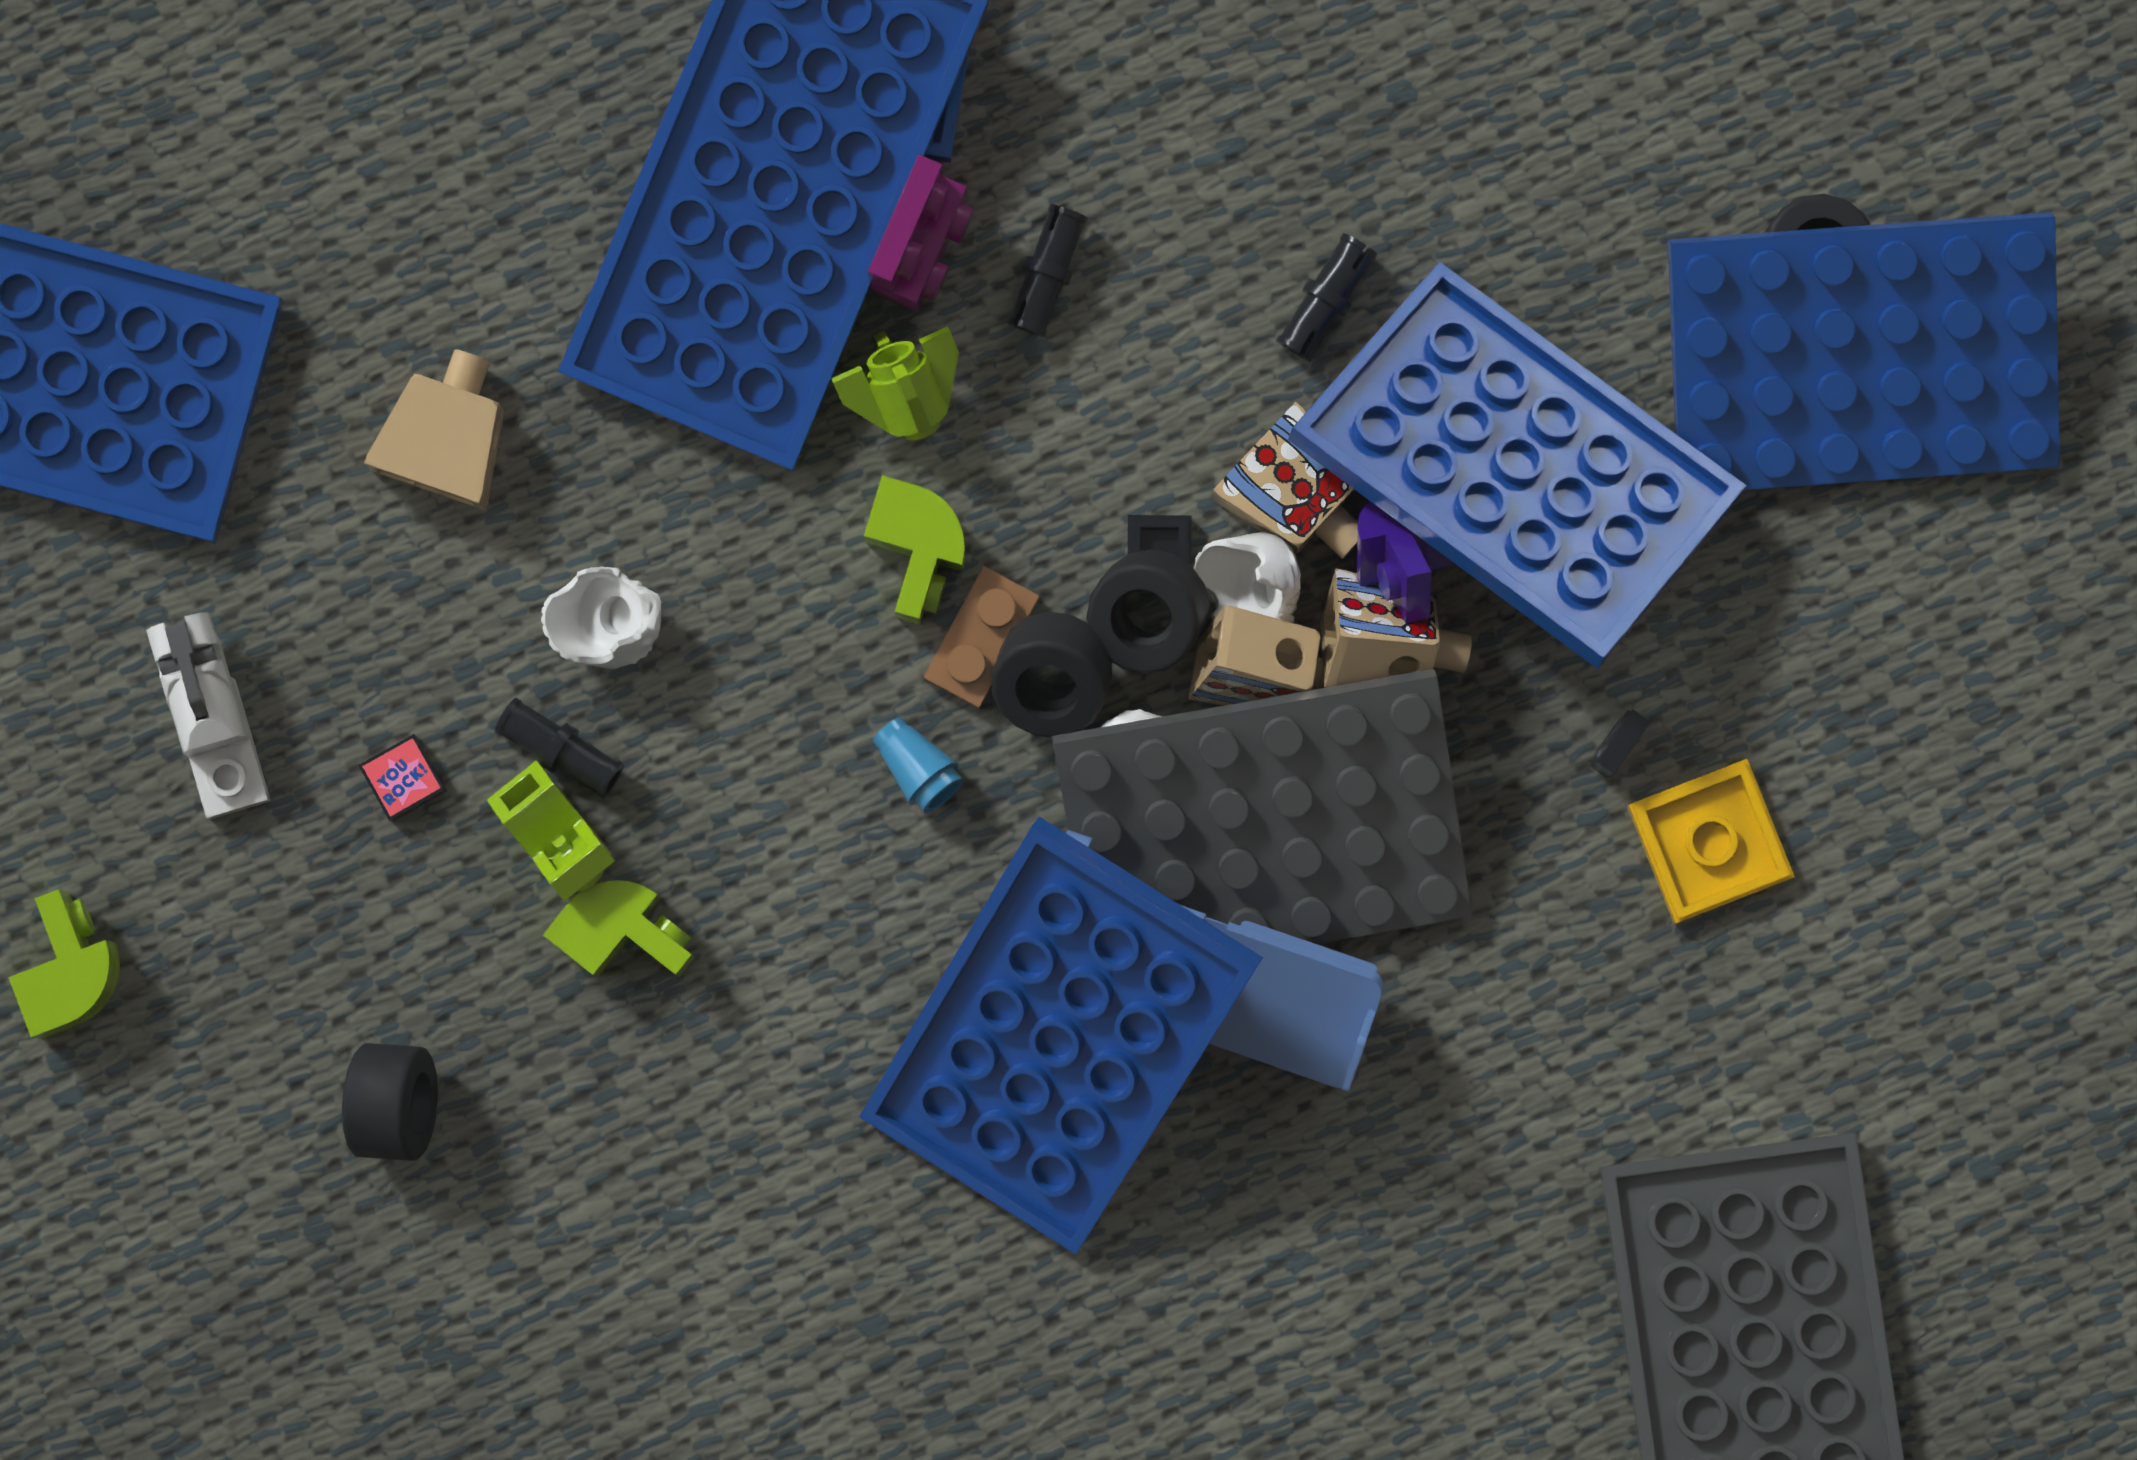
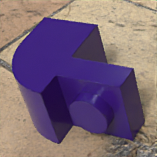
(1396, 561)

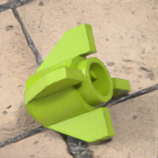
(905, 388)

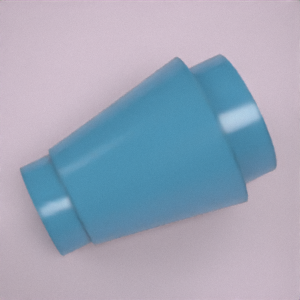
(918, 766)

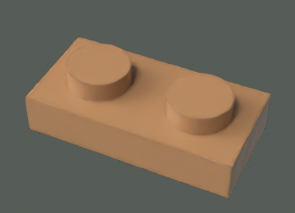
(976, 635)

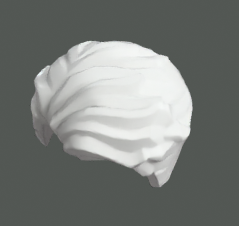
(1251, 574)
(602, 619)

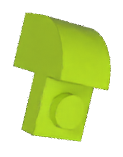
(926, 529)
(551, 831)
(606, 916)
(74, 984)

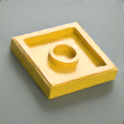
(1710, 841)

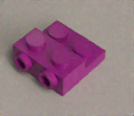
(917, 235)

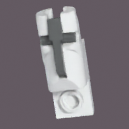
(208, 715)

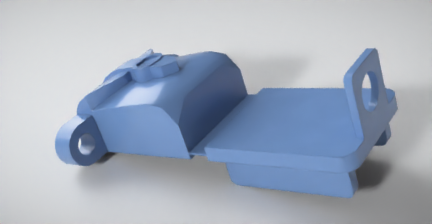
(1301, 1006)

